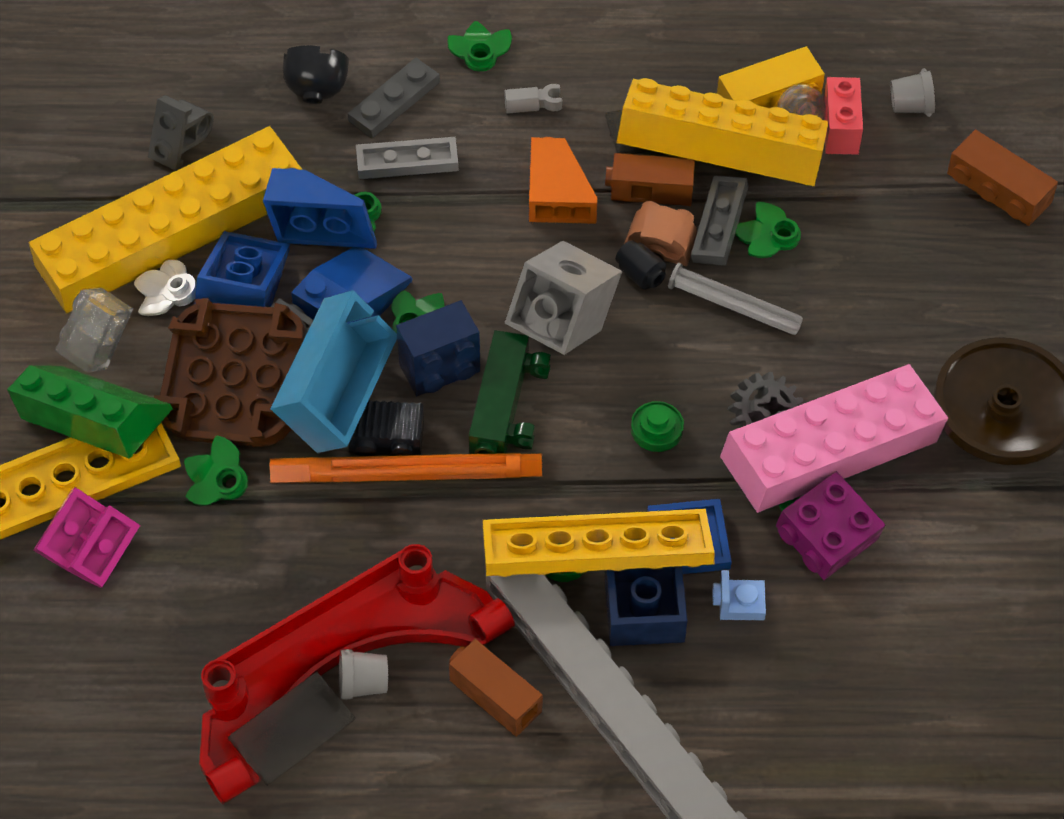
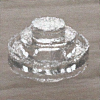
(803, 100)

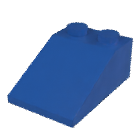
(315, 211)
(352, 270)
(242, 271)

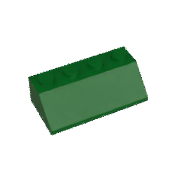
(87, 408)

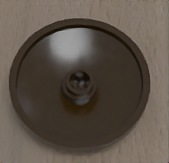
(1003, 400)

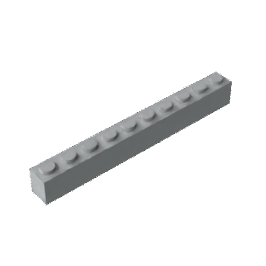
(610, 699)

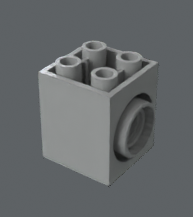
(563, 297)

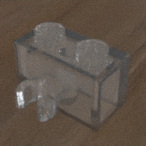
(93, 329)

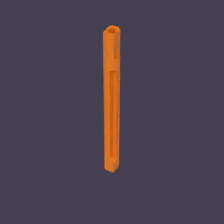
(404, 467)

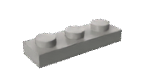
(407, 157)

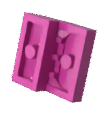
(86, 538)

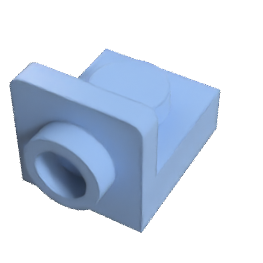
(739, 598)

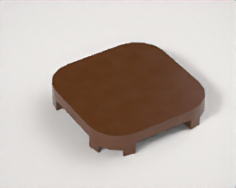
(228, 371)

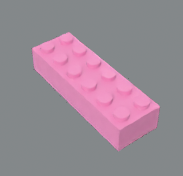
(833, 433)

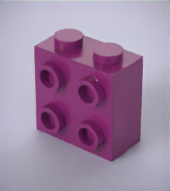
(829, 526)

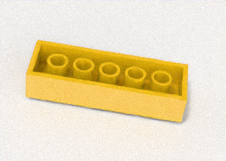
(722, 131)

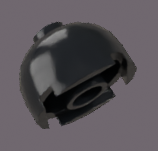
(314, 73)

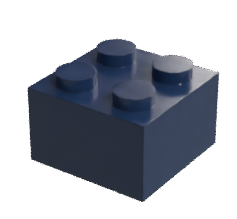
(439, 348)
(646, 606)

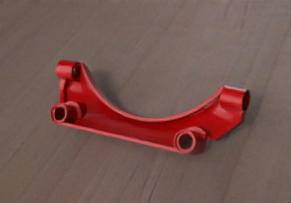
(364, 614)

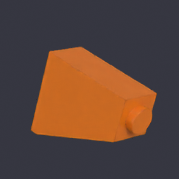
(558, 185)

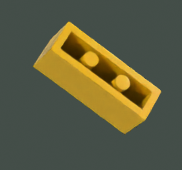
(769, 79)

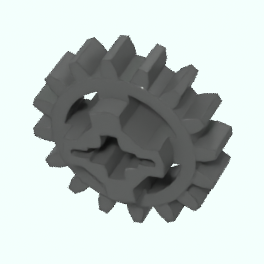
(771, 395)

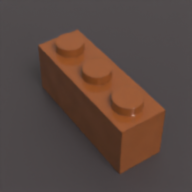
(1002, 177)

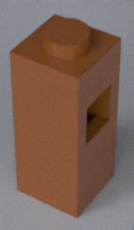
(651, 179)
(495, 687)

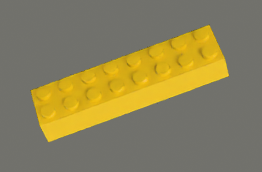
(161, 219)

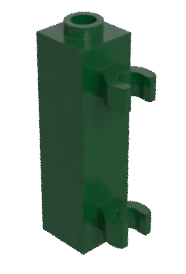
(499, 394)

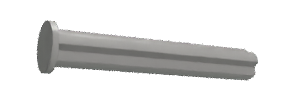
(735, 300)

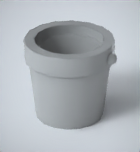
(913, 94)
(362, 674)

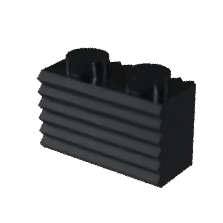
(389, 429)

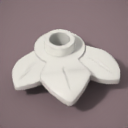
(165, 288)

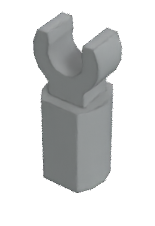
(532, 99)

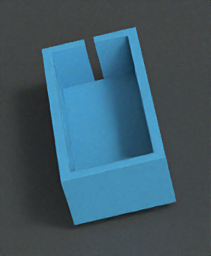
(334, 372)

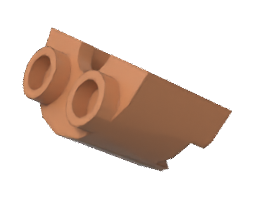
(664, 231)

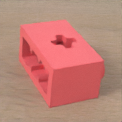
(843, 115)

